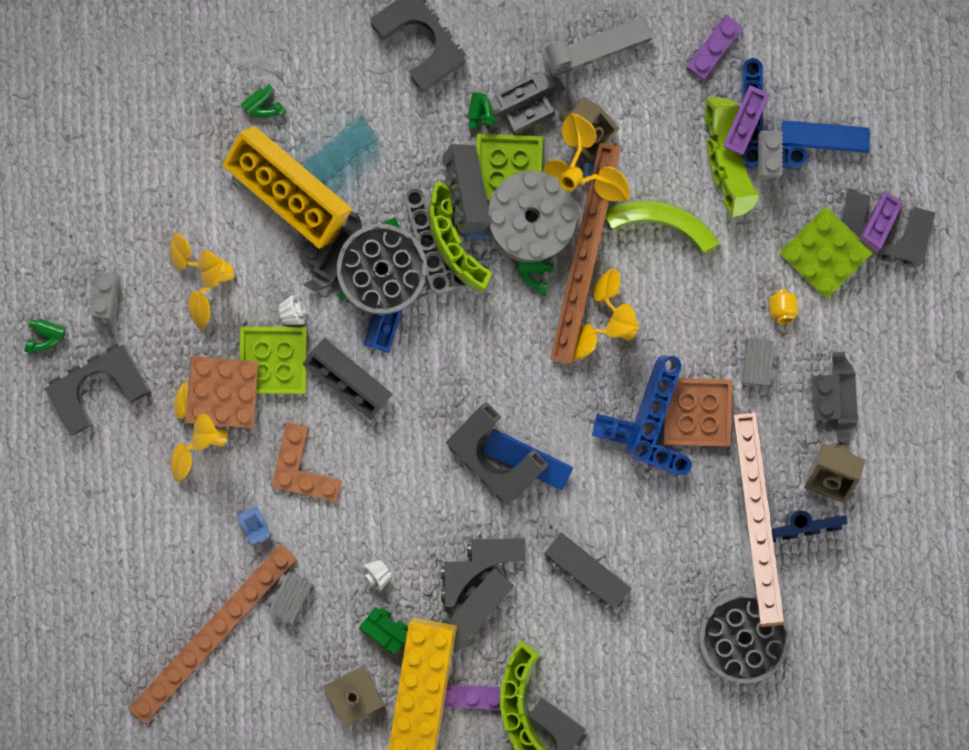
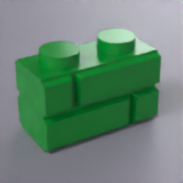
(385, 630)

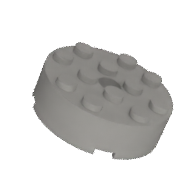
(553, 212)
(377, 292)
(720, 642)

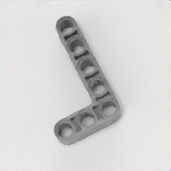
(565, 58)
(432, 251)

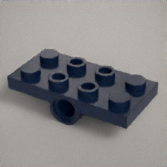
(809, 526)

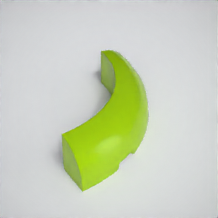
(727, 166)
(665, 215)
(448, 241)
(514, 698)

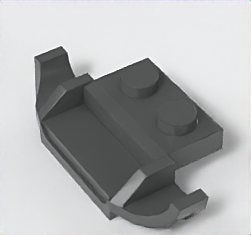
(526, 102)
(326, 258)
(836, 396)

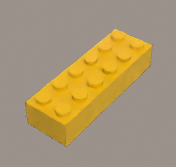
(286, 187)
(422, 685)

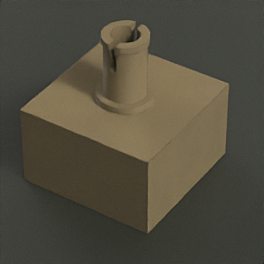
(600, 120)
(835, 472)
(354, 695)

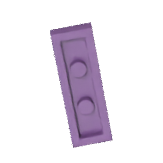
(714, 47)
(746, 120)
(880, 221)
(472, 697)

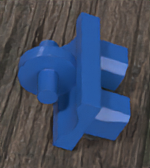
(612, 428)

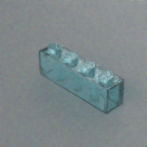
(341, 151)

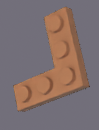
(287, 469)

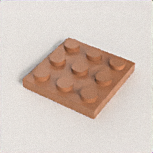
(222, 391)
(699, 413)

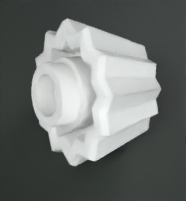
(292, 311)
(376, 574)

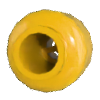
(783, 307)

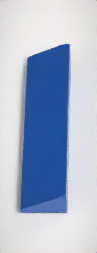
(825, 136)
(382, 331)
(513, 452)

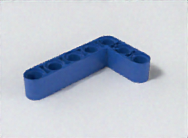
(757, 81)
(655, 419)

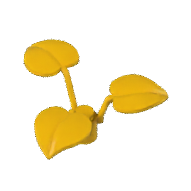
(609, 183)
(212, 273)
(621, 324)
(204, 435)

